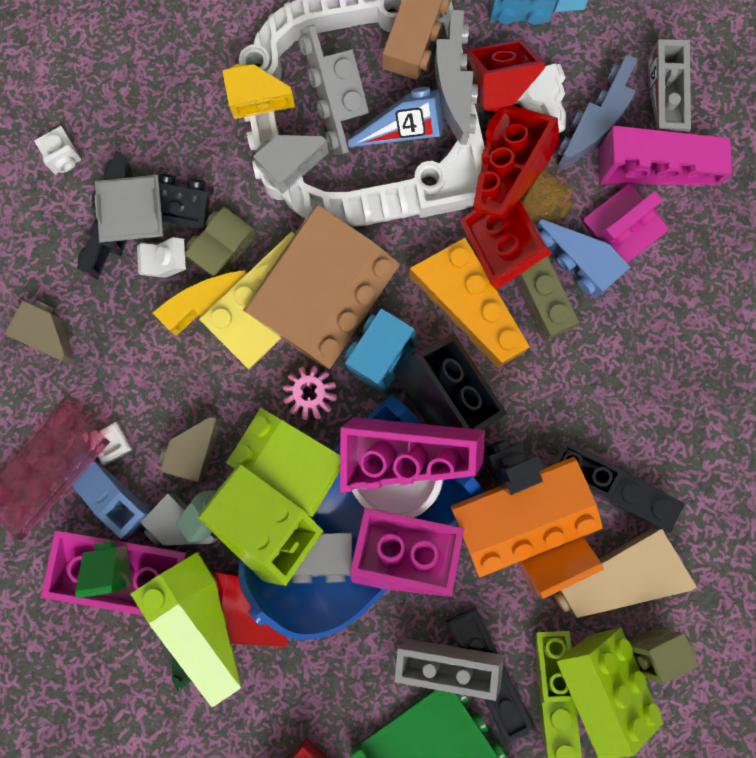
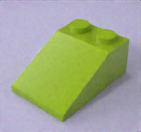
(287, 460)

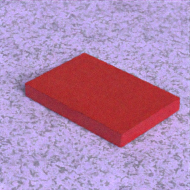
(505, 245)

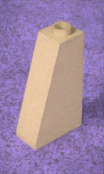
(631, 575)

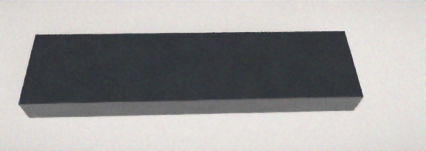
(508, 708)

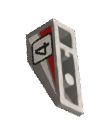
(670, 84)

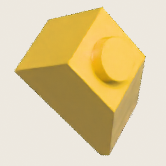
(255, 91)

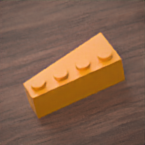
(464, 293)

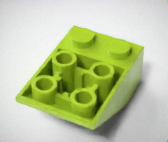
(260, 526)

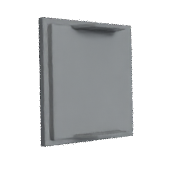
(128, 208)

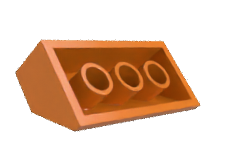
(514, 527)

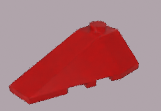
(513, 157)

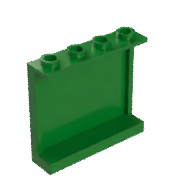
(431, 728)

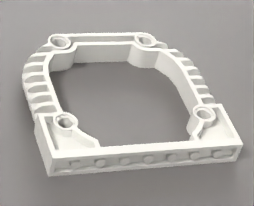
(454, 175)

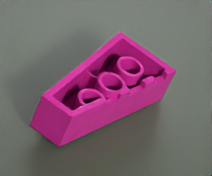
(663, 158)

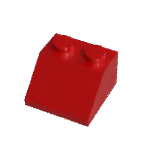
(503, 72)

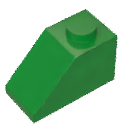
(103, 570)

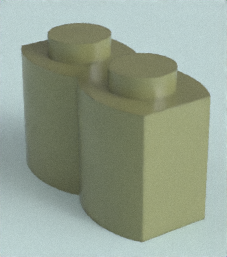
(220, 243)

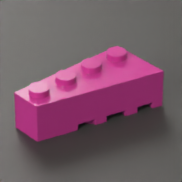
(404, 452)

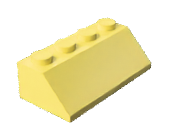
(236, 328)

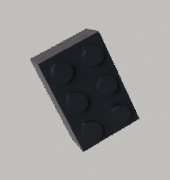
(449, 387)

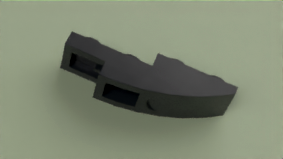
(94, 255)
(512, 466)
(624, 490)

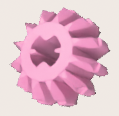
(298, 394)

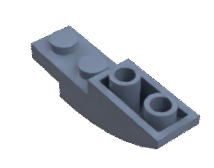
(600, 117)

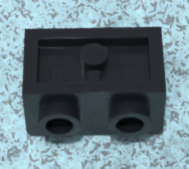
(184, 202)

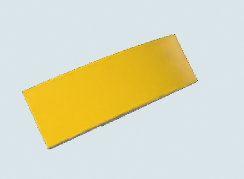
(195, 301)

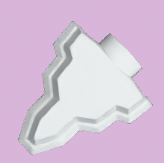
(546, 94)

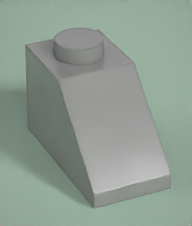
(289, 158)
(162, 520)

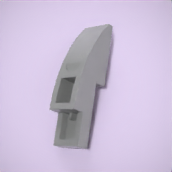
(454, 81)

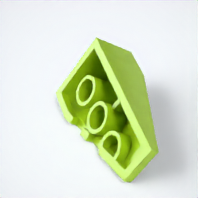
(190, 622)

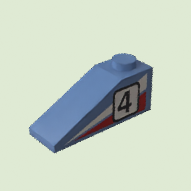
(410, 118)

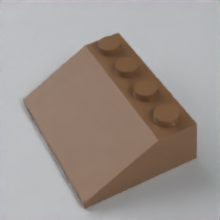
(321, 286)

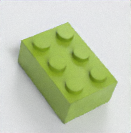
(610, 694)

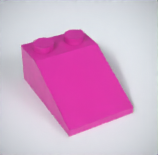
(406, 554)

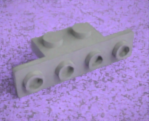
(336, 86)

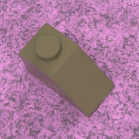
(41, 330)
(191, 451)

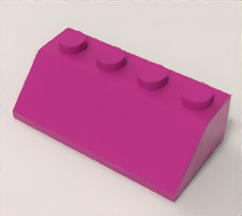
(65, 562)

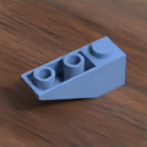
(587, 258)
(111, 500)

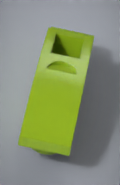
(556, 704)

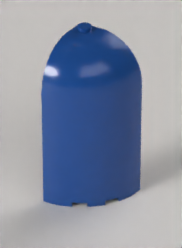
(325, 608)

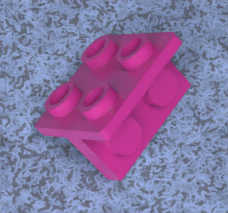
(627, 222)

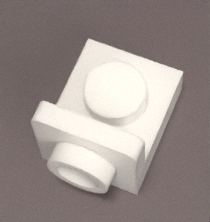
(58, 151)
(161, 259)

